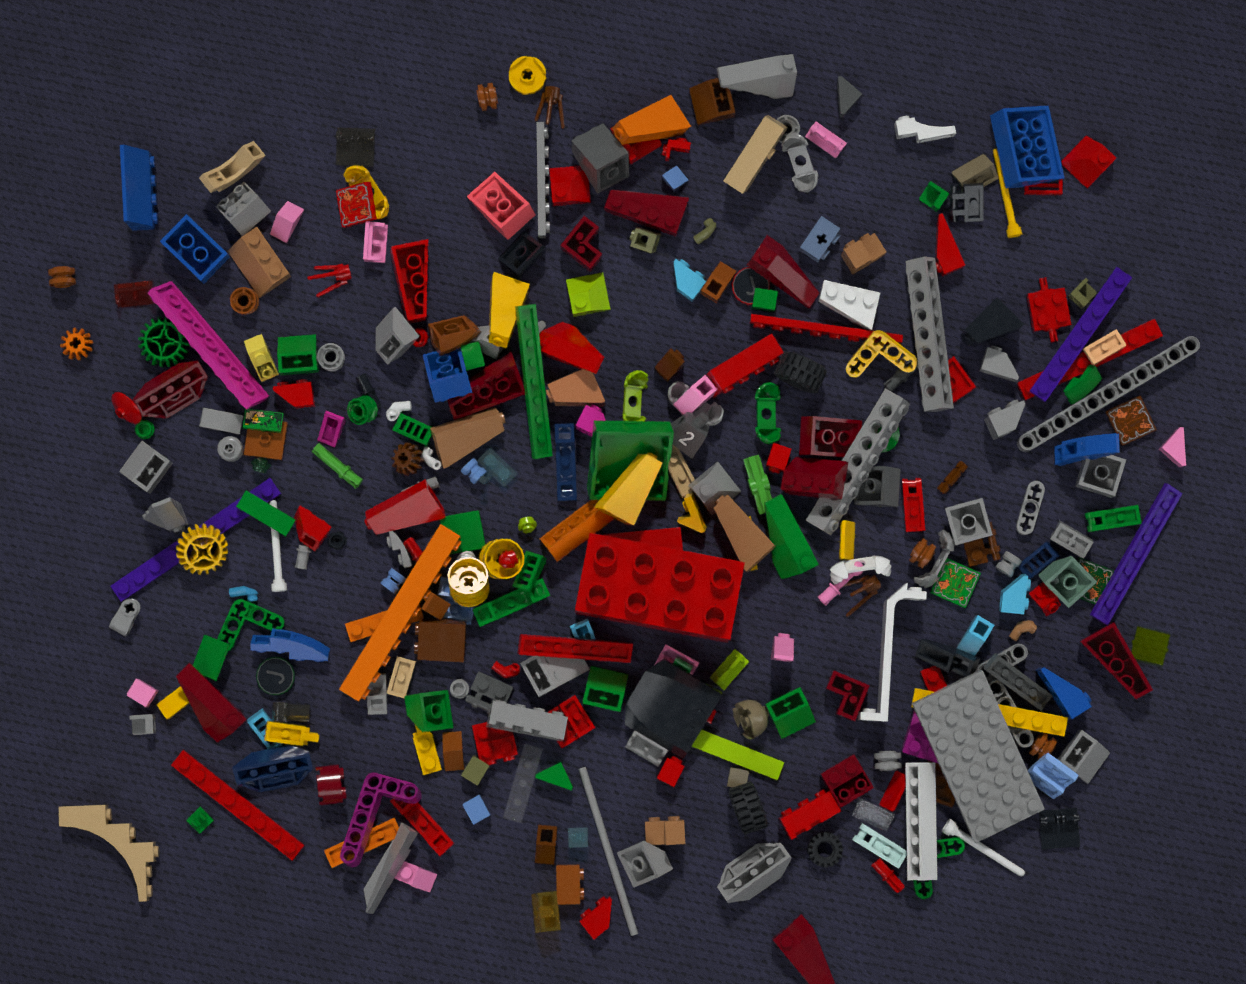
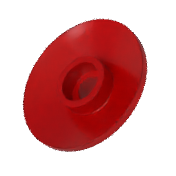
(126, 408)

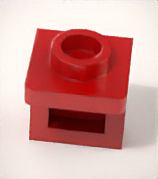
(678, 145)
(1045, 599)

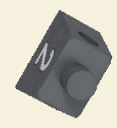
(690, 432)

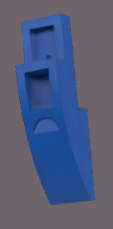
(1086, 448)
(298, 645)

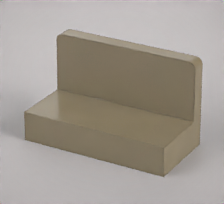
(976, 171)

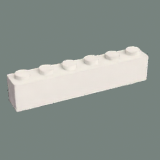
(921, 821)

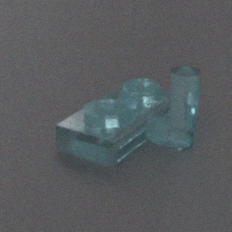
(496, 468)

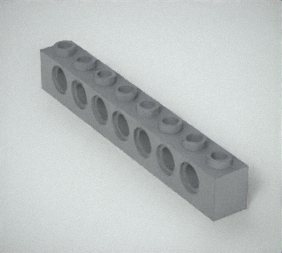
(929, 334)
(858, 451)

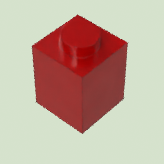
(778, 458)
(671, 771)

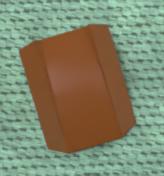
(452, 333)

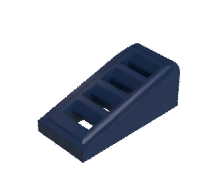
(1049, 548)

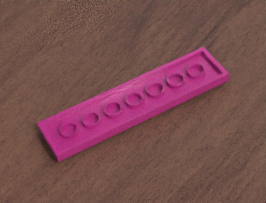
(208, 344)

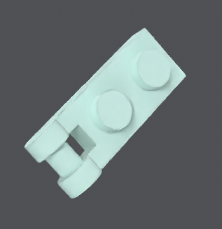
(881, 846)

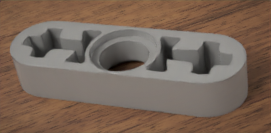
(1029, 492)

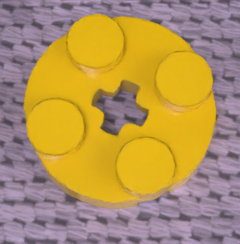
(537, 78)

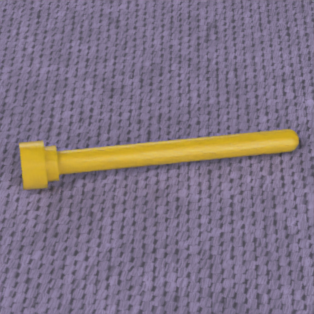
(1013, 229)

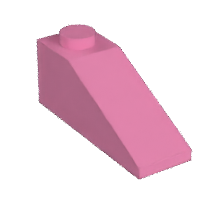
(783, 648)

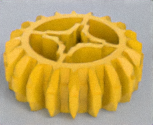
(193, 562)

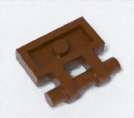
(976, 552)

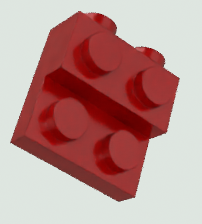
(494, 744)

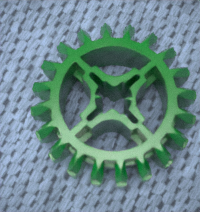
(163, 350)

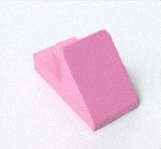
(416, 876)

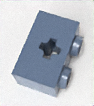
(810, 245)

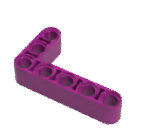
(370, 811)

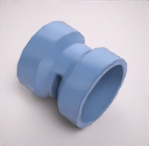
(473, 471)
(390, 584)

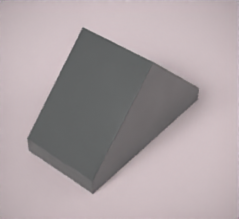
(847, 96)

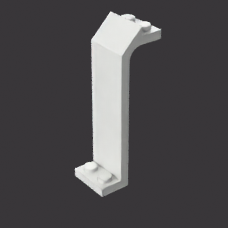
(902, 593)

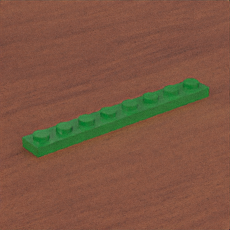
(534, 381)

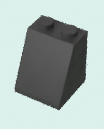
(601, 157)

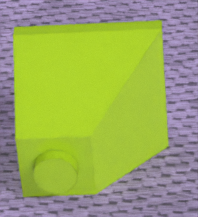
(588, 294)

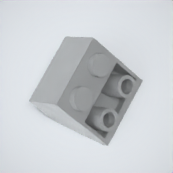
(243, 208)
(394, 336)
(1004, 421)
(146, 467)
(1084, 755)

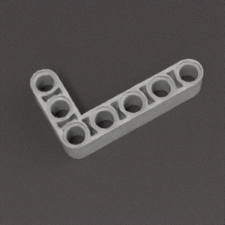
(1003, 694)

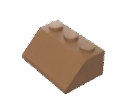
(258, 262)

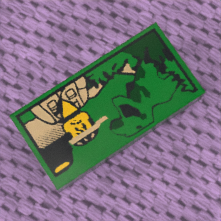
(263, 420)

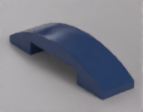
(565, 462)

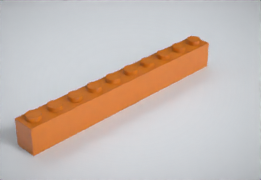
(400, 612)

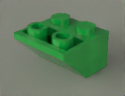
(297, 355)
(605, 689)
(790, 712)

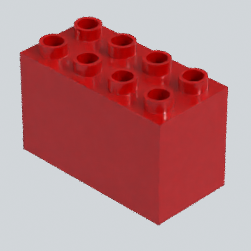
(659, 587)

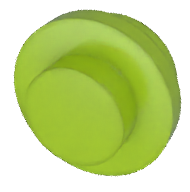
(527, 524)

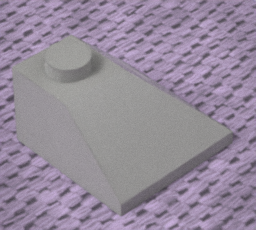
(712, 485)
(968, 521)
(644, 862)

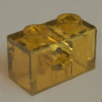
(546, 911)

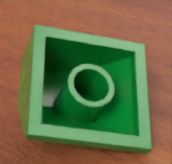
(430, 710)

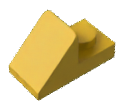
(694, 519)

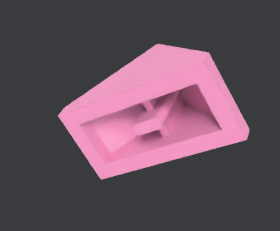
(286, 221)
(1175, 447)

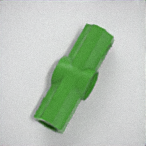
(758, 482)

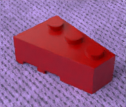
(809, 813)

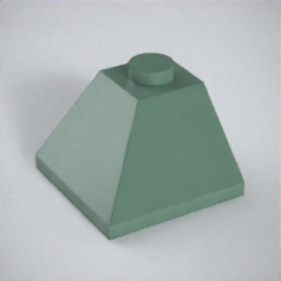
(1067, 580)

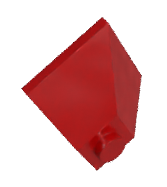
(1088, 161)
(569, 186)

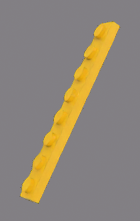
(1021, 717)

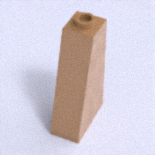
(464, 435)
(745, 536)

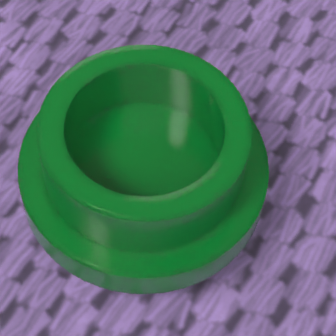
(144, 429)

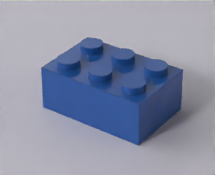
(195, 249)
(447, 375)

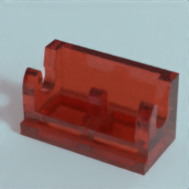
(133, 294)

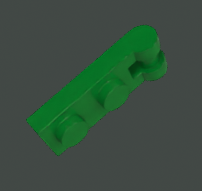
(1113, 518)

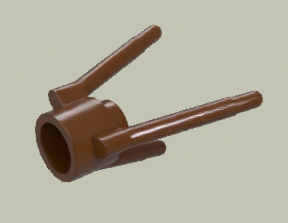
(551, 95)
(870, 584)

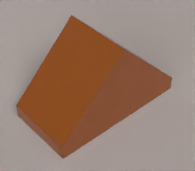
(435, 606)
(453, 751)

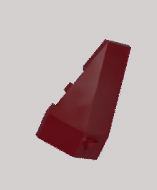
(779, 268)
(214, 711)
(804, 951)

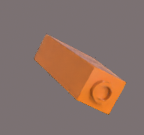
(653, 122)

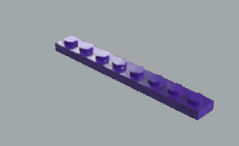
(1080, 334)
(1136, 554)

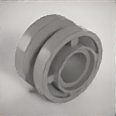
(791, 122)
(331, 348)
(887, 760)

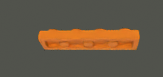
(366, 626)
(378, 836)

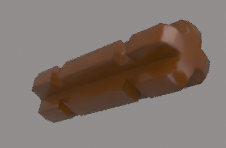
(952, 477)

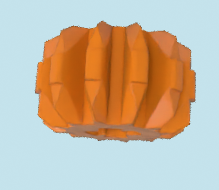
(71, 339)

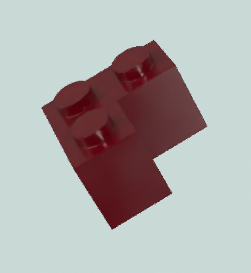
(578, 245)
(852, 694)

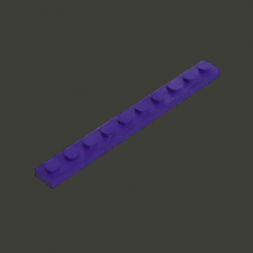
(167, 558)

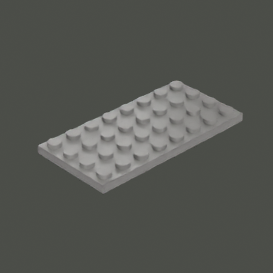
(978, 756)

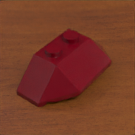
(171, 390)

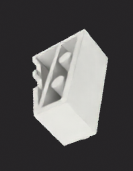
(851, 302)

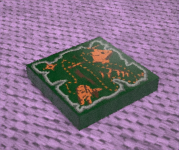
(1100, 574)

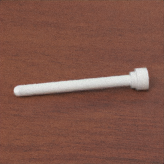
(278, 584)
(952, 829)

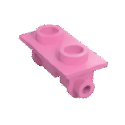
(825, 139)

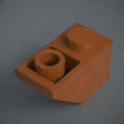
(718, 282)

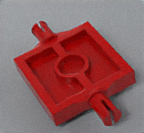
(1048, 309)

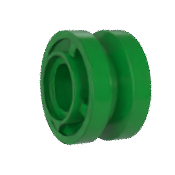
(362, 410)

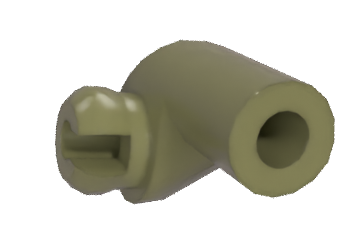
(707, 232)

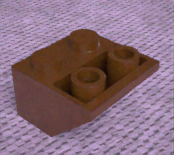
(711, 102)

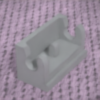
(1071, 539)
(646, 748)

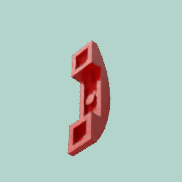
(425, 825)

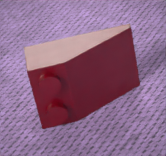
(827, 436)

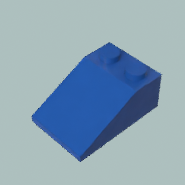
(1067, 696)

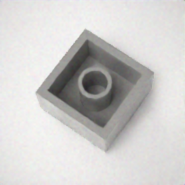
(1101, 475)

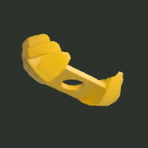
(358, 174)

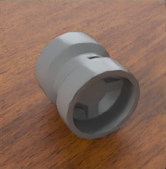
(1005, 567)

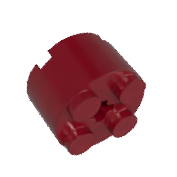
(330, 784)

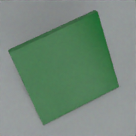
(210, 657)

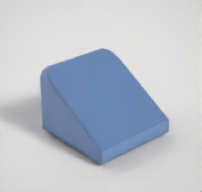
(674, 178)

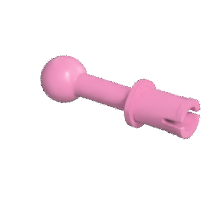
(833, 590)

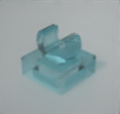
(578, 837)

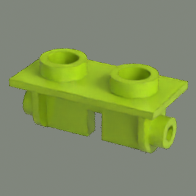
(729, 669)

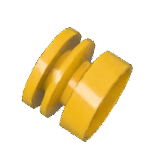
(490, 554)
(468, 572)

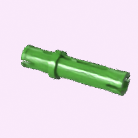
(341, 469)

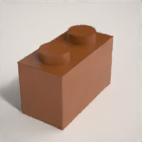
(568, 884)

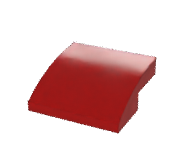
(577, 722)

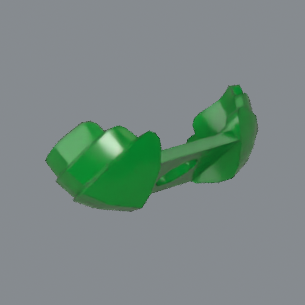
(766, 428)

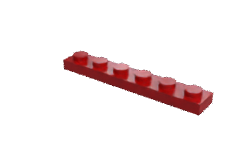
(575, 648)

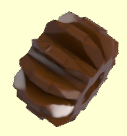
(401, 463)

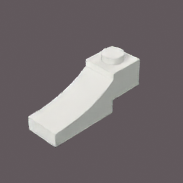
(909, 127)

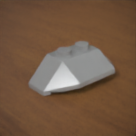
(753, 871)

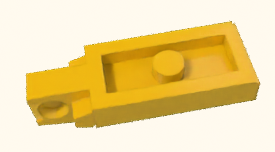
(289, 733)
(426, 751)

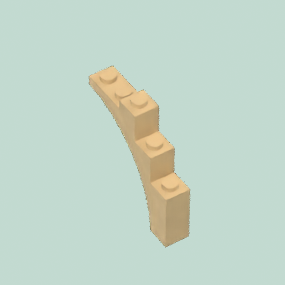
(137, 854)

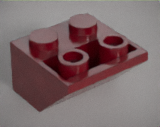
(846, 780)

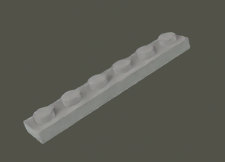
(542, 172)

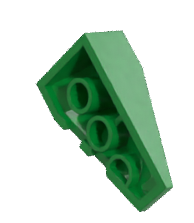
(792, 551)

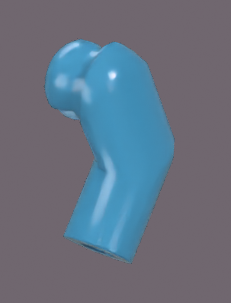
(244, 591)

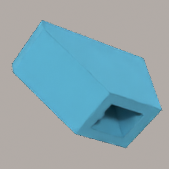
(687, 281)
(1013, 596)
(975, 635)

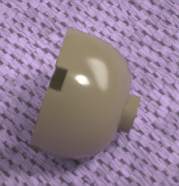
(752, 717)

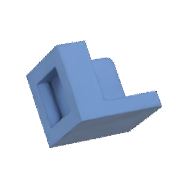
(476, 809)

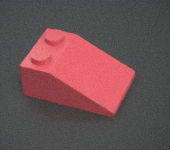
(501, 205)

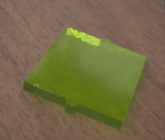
(1150, 645)

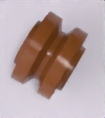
(487, 96)
(62, 277)
(235, 300)
(922, 553)
(1042, 745)

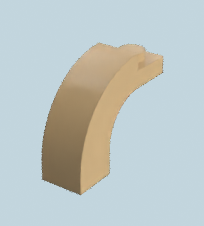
(234, 169)

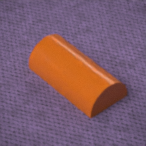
(575, 530)

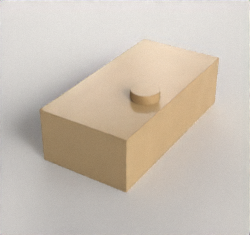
(755, 154)

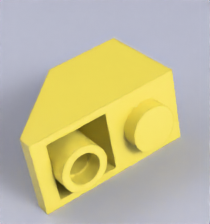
(261, 357)

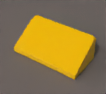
(847, 536)
(173, 703)

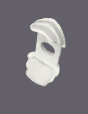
(842, 568)

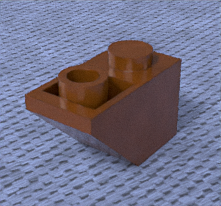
(670, 364)
(546, 844)

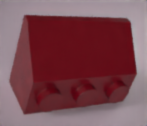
(815, 478)

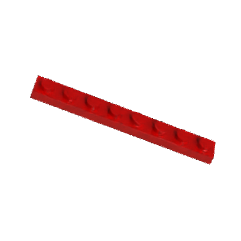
(816, 329)
(1133, 338)
(237, 805)

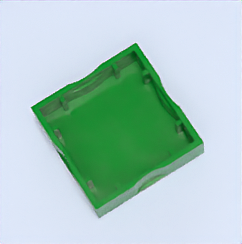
(618, 444)

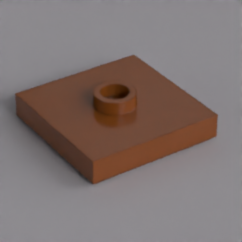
(265, 443)

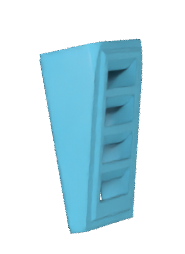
(251, 721)

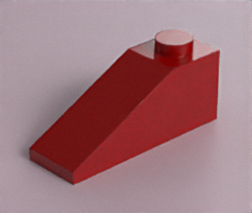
(946, 251)

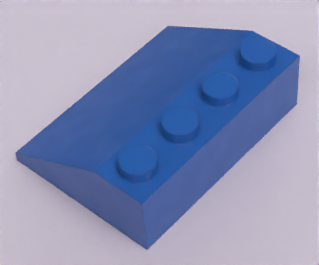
(1026, 146)
(138, 188)

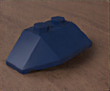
(273, 768)

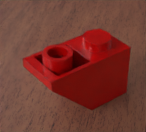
(298, 395)
(310, 528)
(598, 919)

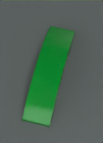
(510, 603)

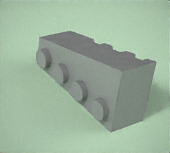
(527, 721)

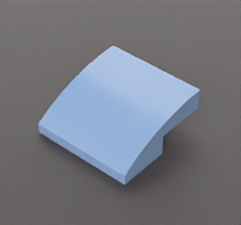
(1051, 775)

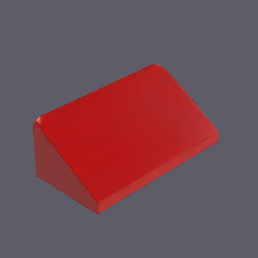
(894, 791)

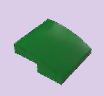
(470, 529)

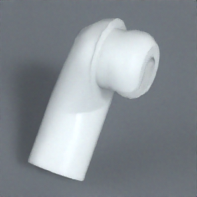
(396, 408)
(430, 461)

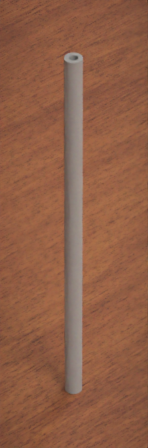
(608, 851)

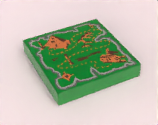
(955, 583)

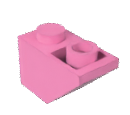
(696, 396)

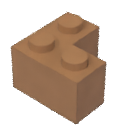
(863, 252)
(665, 831)

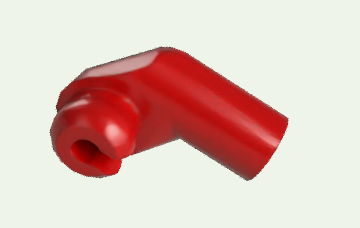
(507, 671)

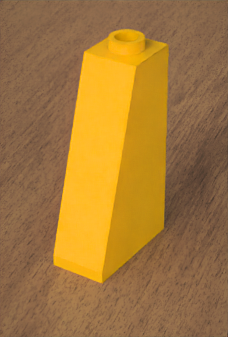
(504, 296)
(631, 489)

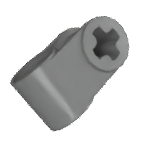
(124, 620)

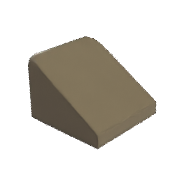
(737, 777)

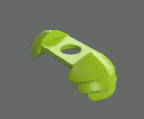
(633, 386)

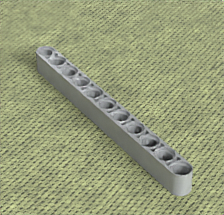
(1114, 387)

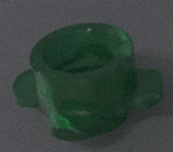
(260, 465)

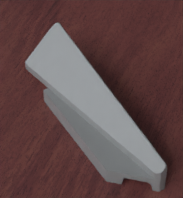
(388, 867)

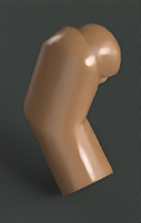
(1022, 627)

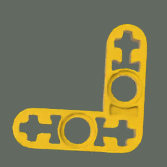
(875, 349)

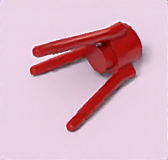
(340, 271)

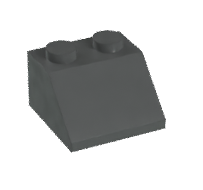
(880, 488)

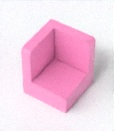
(142, 692)

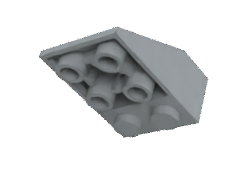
(552, 672)

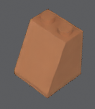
(576, 390)

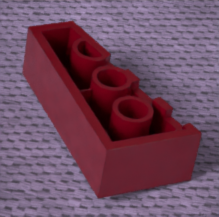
(489, 387)
(1114, 654)

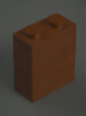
(440, 640)

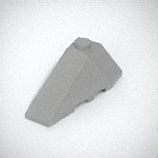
(765, 76)
(167, 514)

